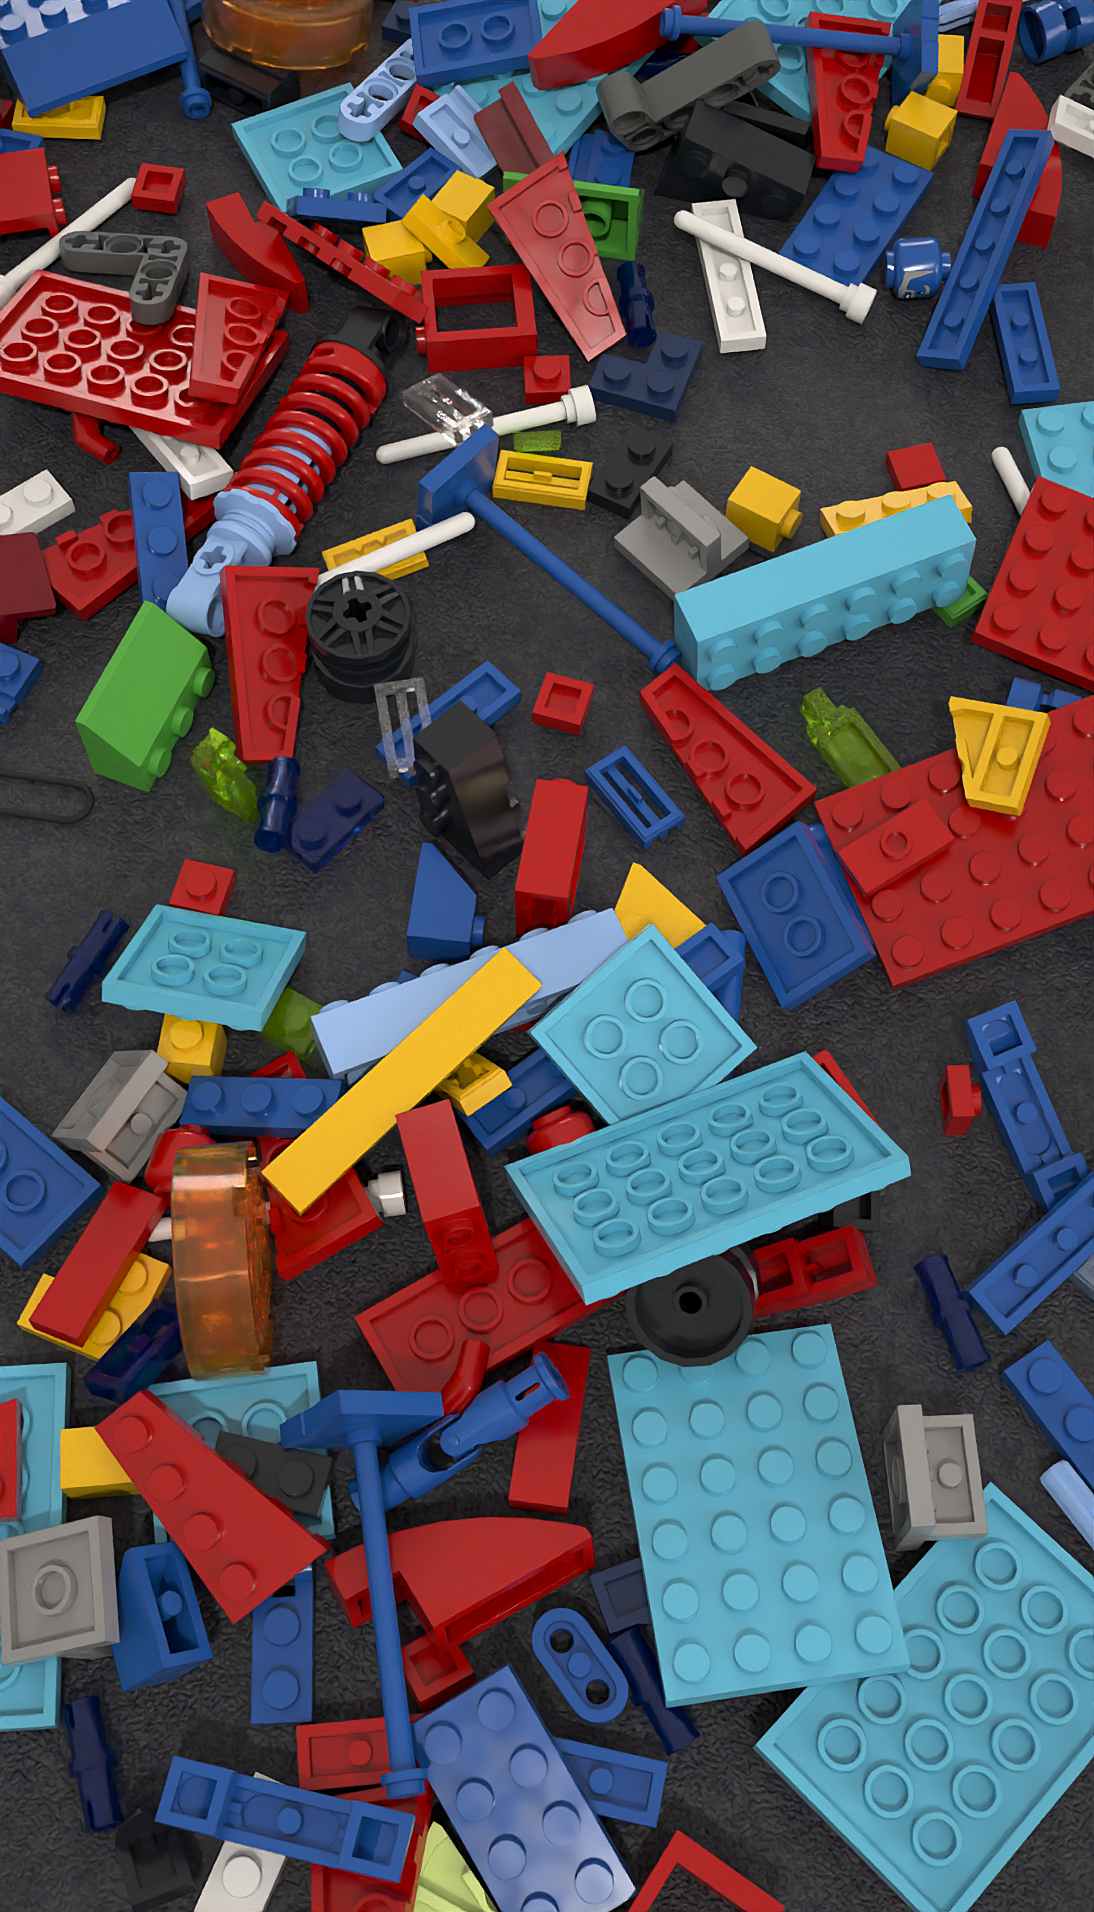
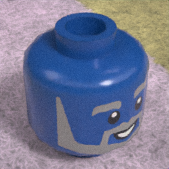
(916, 267)

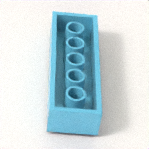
(823, 594)

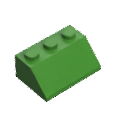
(611, 214)
(145, 699)

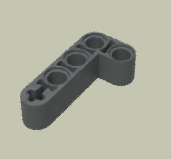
(715, 74)

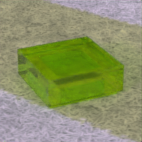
(536, 440)

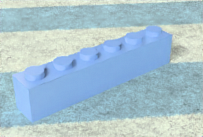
(363, 1032)

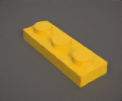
(855, 514)

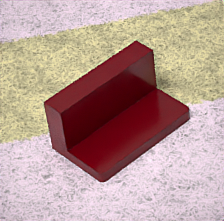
(513, 133)
(23, 583)

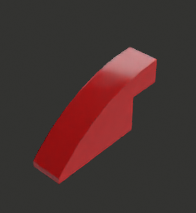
(600, 39)
(1023, 110)
(466, 1572)

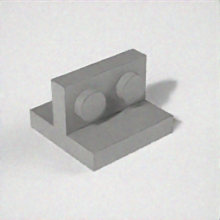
(679, 538)
(123, 1113)
(932, 1478)
(59, 1593)

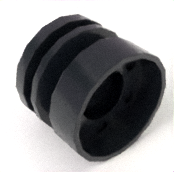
(360, 635)

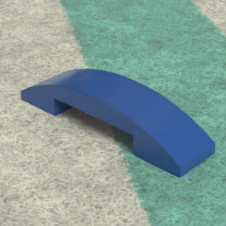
(1021, 1105)
(286, 1820)

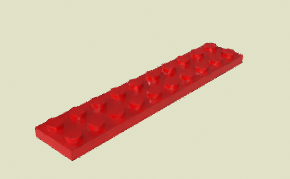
(509, 1309)

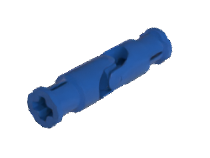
(492, 1416)

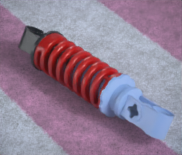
(292, 460)

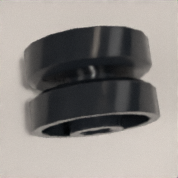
(698, 1309)

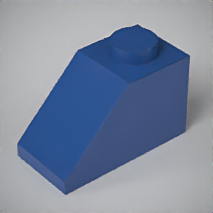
(443, 912)
(157, 1618)

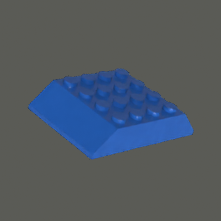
(80, 47)

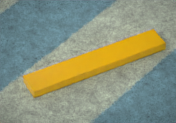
(401, 1081)

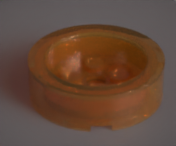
(291, 31)
(222, 1261)

